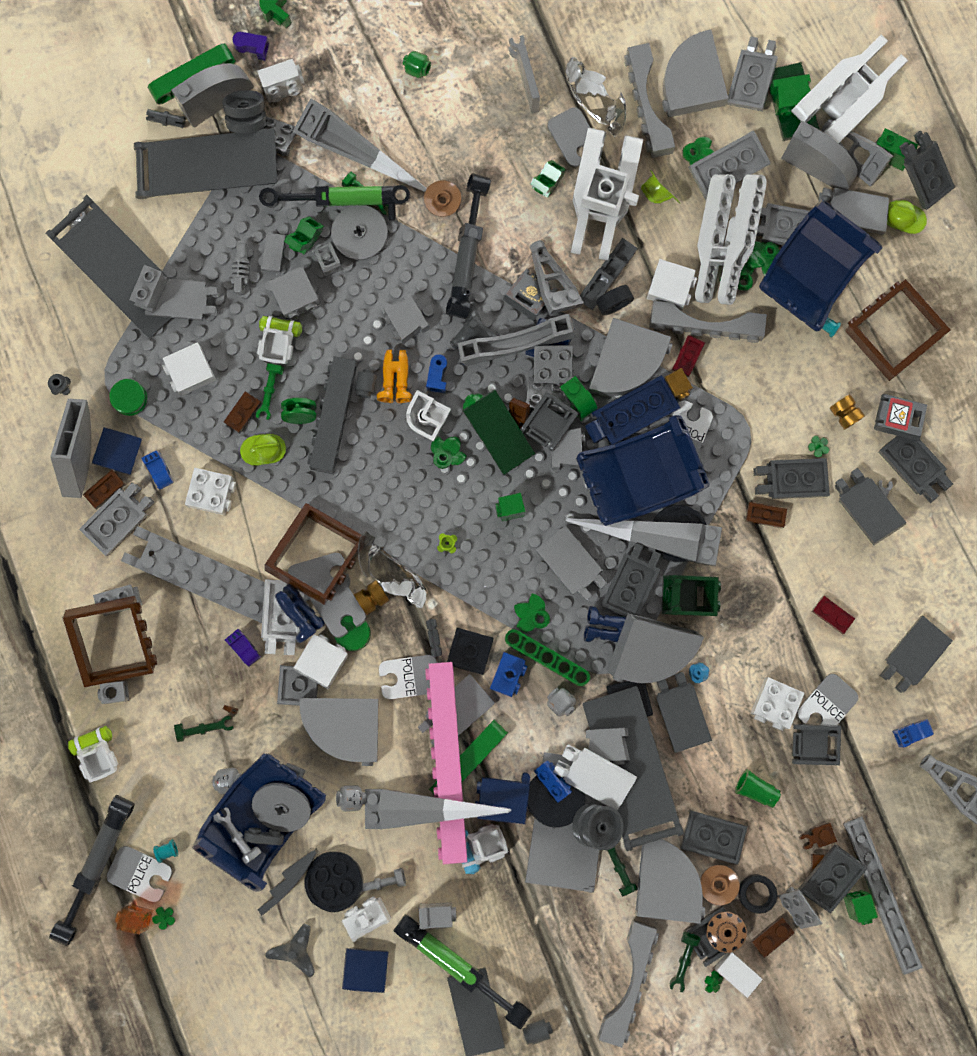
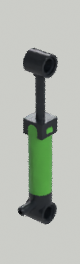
(344, 196)
(457, 967)

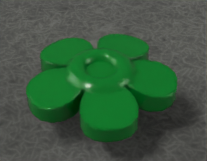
(819, 446)
(163, 917)
(713, 982)

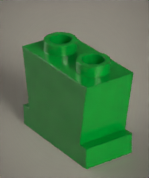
(789, 92)
(890, 142)

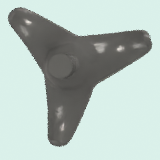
(472, 329)
(295, 951)

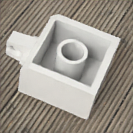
(607, 191)
(366, 918)

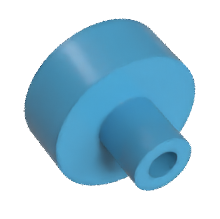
(699, 672)

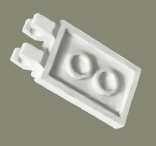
(275, 623)
(595, 776)

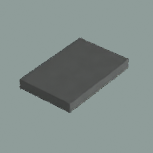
(714, 837)
(832, 878)

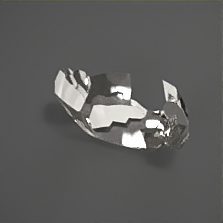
(586, 83)
(392, 576)

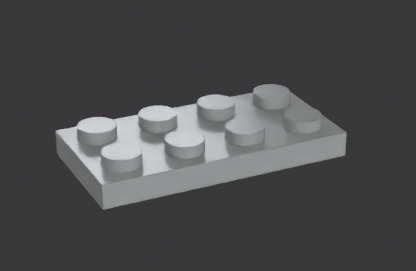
(736, 159)

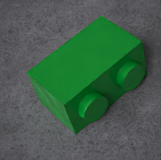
(510, 507)
(860, 907)

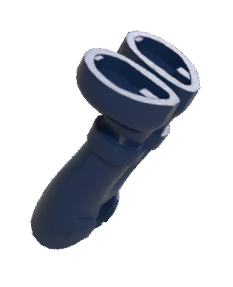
(299, 612)
(596, 618)

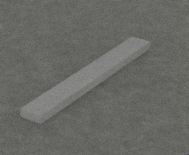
(883, 896)

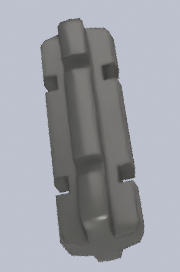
(434, 637)

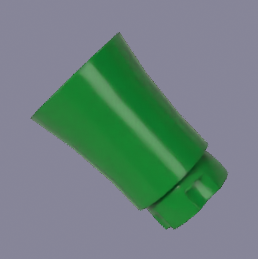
(757, 789)

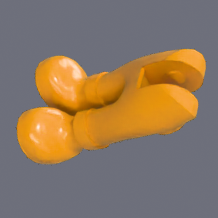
(389, 369)

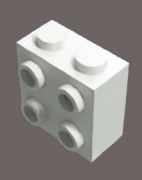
(281, 80)
(672, 284)
(188, 369)
(210, 491)
(321, 661)
(777, 704)

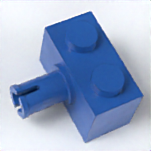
(507, 675)

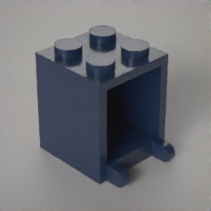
(507, 795)

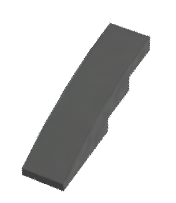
(608, 273)
(292, 876)

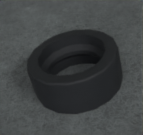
(614, 300)
(772, 894)

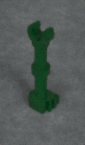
(181, 733)
(619, 867)
(690, 940)

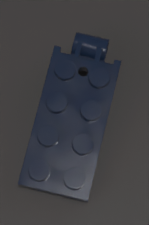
(633, 412)

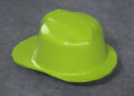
(655, 191)
(906, 217)
(263, 449)

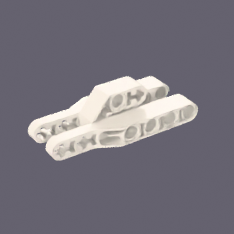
(848, 92)
(592, 154)
(739, 236)

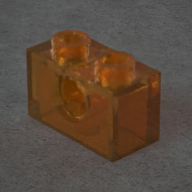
(133, 919)

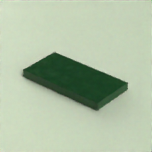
(790, 123)
(498, 432)

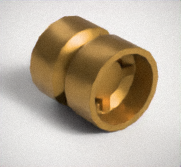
(847, 412)
(371, 597)

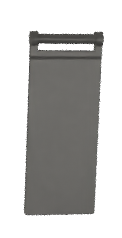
(207, 163)
(107, 260)
(650, 798)

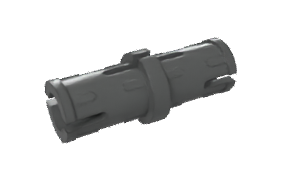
(165, 118)

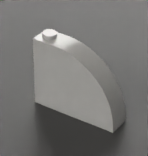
(694, 77)
(204, 92)
(820, 157)
(628, 359)
(73, 448)
(652, 650)
(343, 727)
(668, 884)

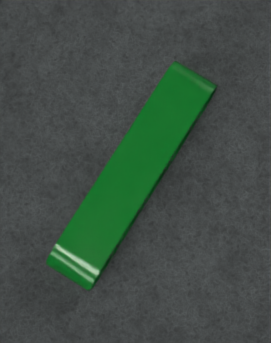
(162, 87)
(557, 658)
(479, 749)

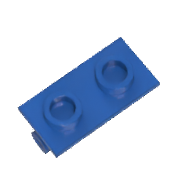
(557, 787)

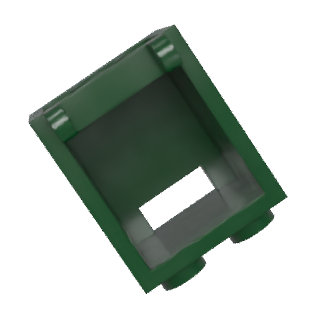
(680, 595)

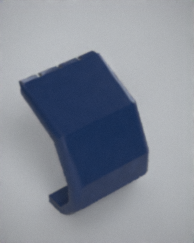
(817, 264)
(643, 472)
(215, 841)

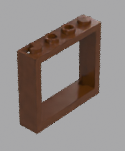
(871, 351)
(328, 522)
(92, 678)

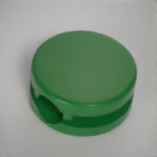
(128, 397)
(298, 410)
(357, 636)

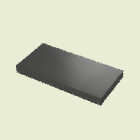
(476, 1018)

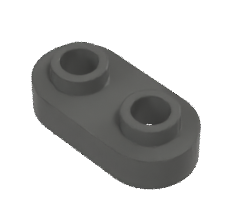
(255, 835)

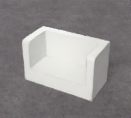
(738, 974)

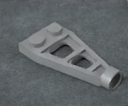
(876, 162)
(554, 301)
(968, 808)

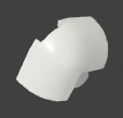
(426, 415)

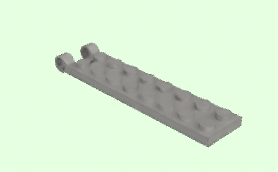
(199, 575)

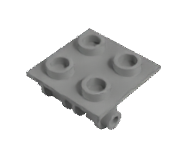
(283, 135)
(552, 363)
(537, 391)
(799, 908)

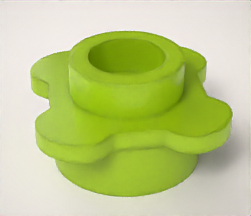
(447, 538)

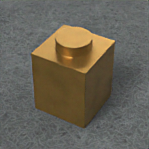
(679, 384)

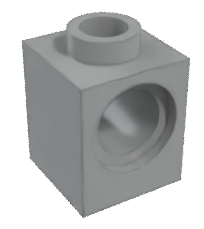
(121, 696)

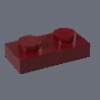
(688, 355)
(833, 615)

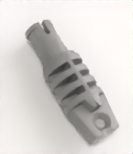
(240, 268)

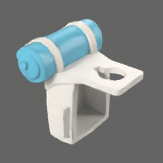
(483, 846)

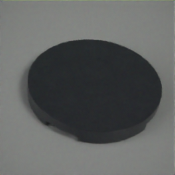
(678, 514)
(548, 810)
(334, 881)

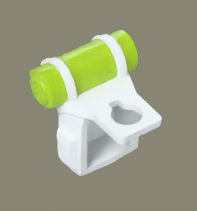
(277, 339)
(94, 753)

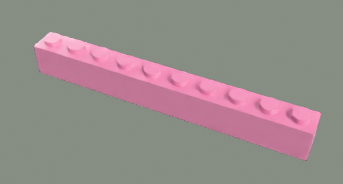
(447, 758)

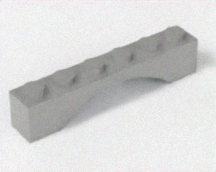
(658, 135)
(669, 317)
(543, 334)
(616, 1023)

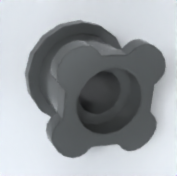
(62, 388)

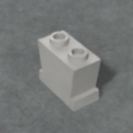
(148, 288)
(405, 319)
(567, 450)
(118, 593)
(609, 744)
(436, 915)

